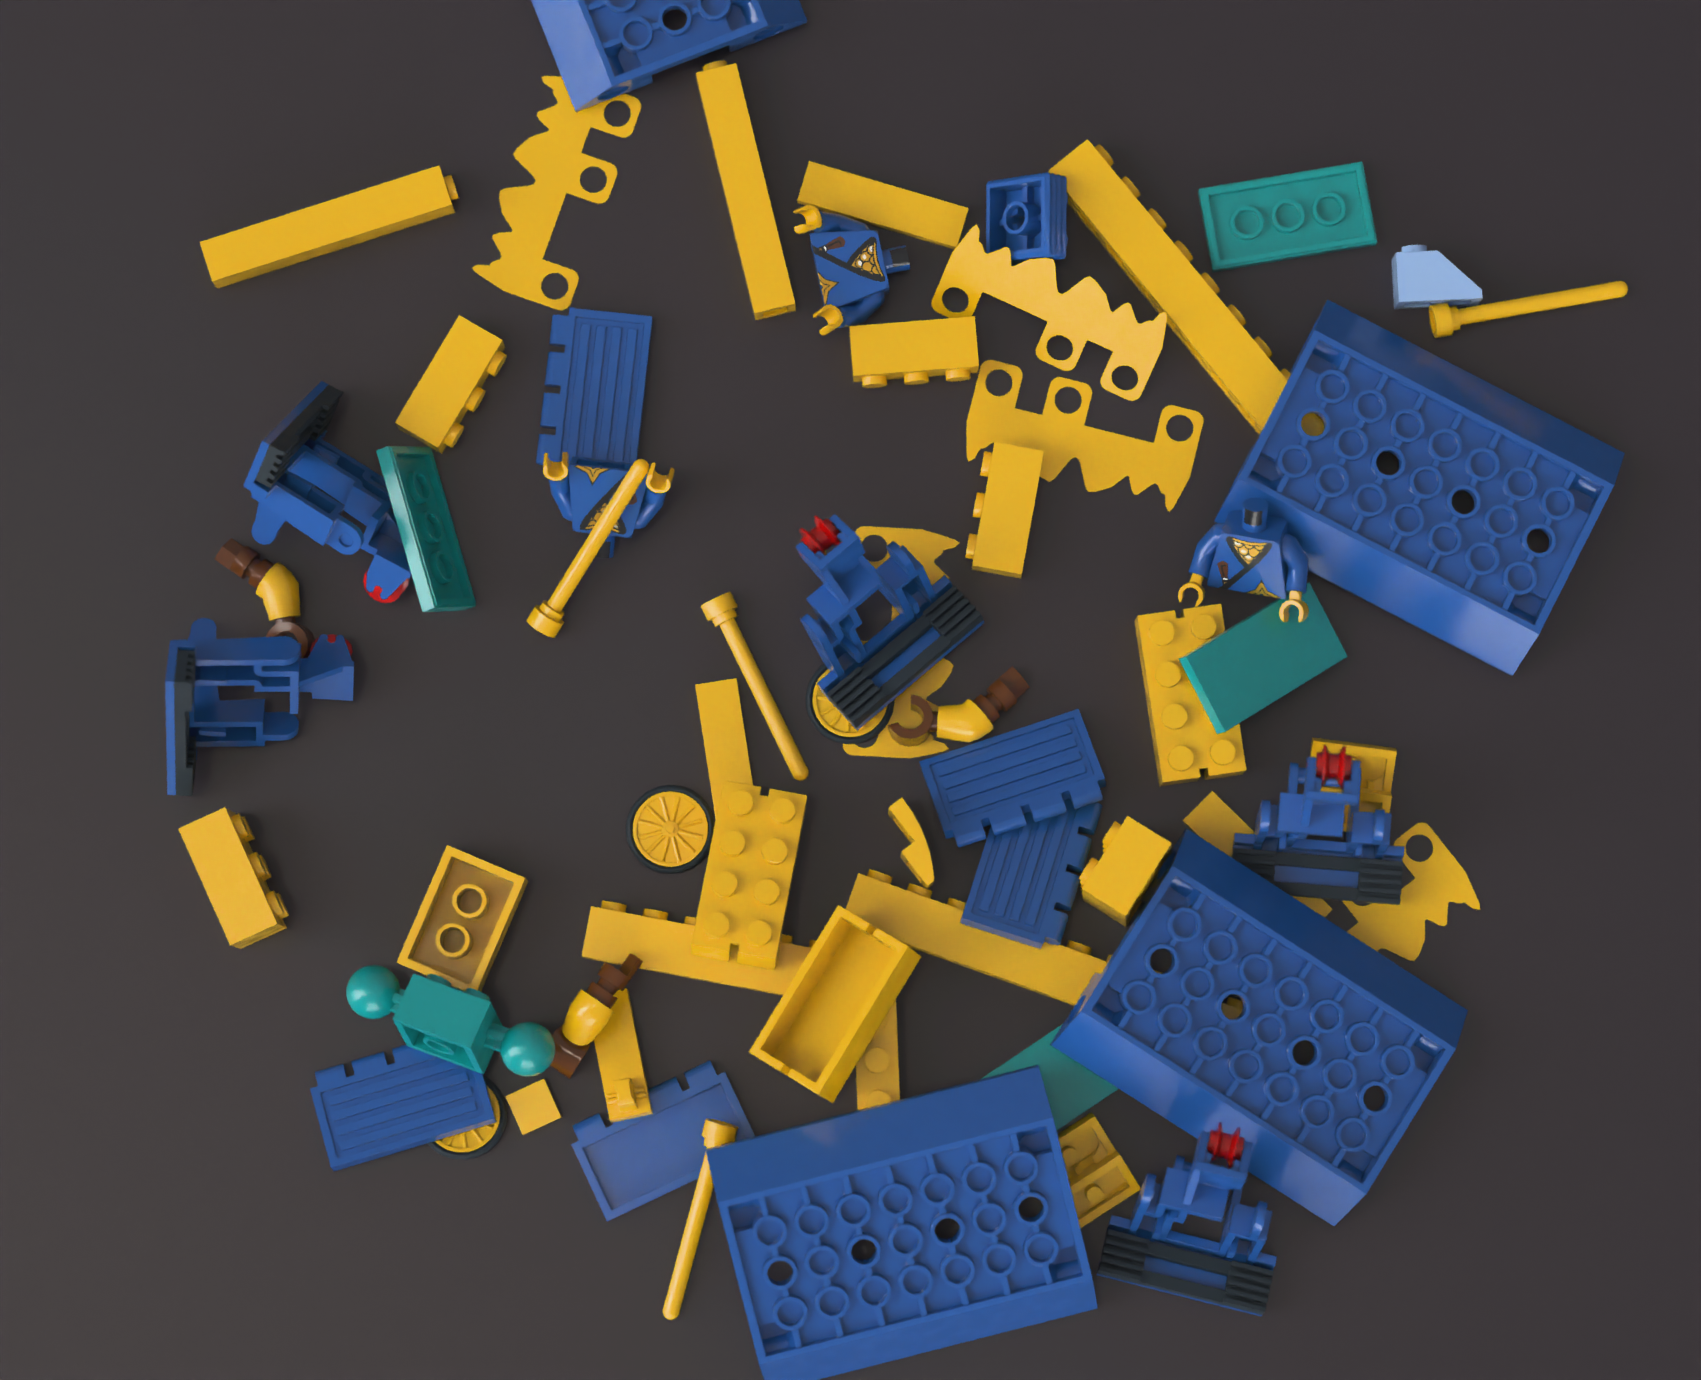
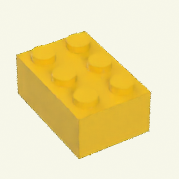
(1124, 871)
(234, 877)
(462, 920)

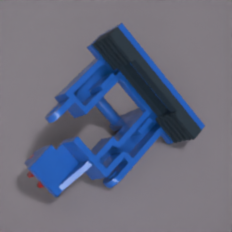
(284, 483)
(928, 627)
(269, 664)
(1351, 870)
(1208, 1271)

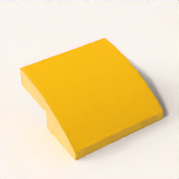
(1377, 772)
(917, 854)
(1094, 1169)

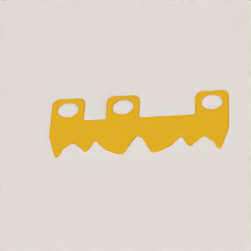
(532, 210)
(1076, 314)
(1102, 454)
(925, 548)
(1426, 897)

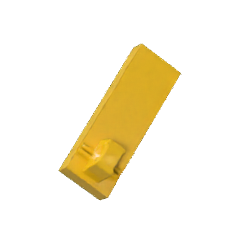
(622, 1064)

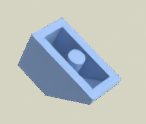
(1430, 279)

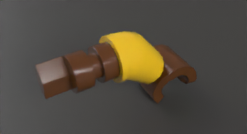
(274, 585)
(966, 720)
(589, 1015)

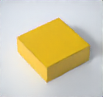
(533, 1106)

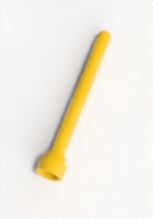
(1446, 318)
(722, 613)
(548, 616)
(715, 1134)

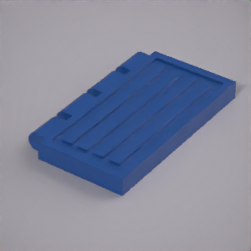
(599, 386)
(1014, 775)
(1026, 877)
(396, 1105)
(657, 1151)

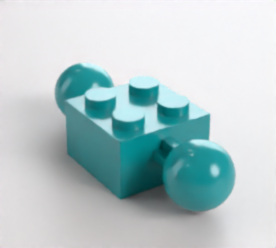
(449, 1021)

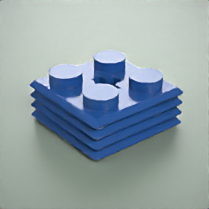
(1027, 216)

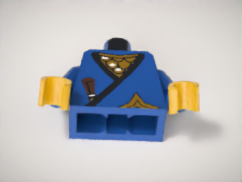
(849, 267)
(589, 487)
(1253, 557)

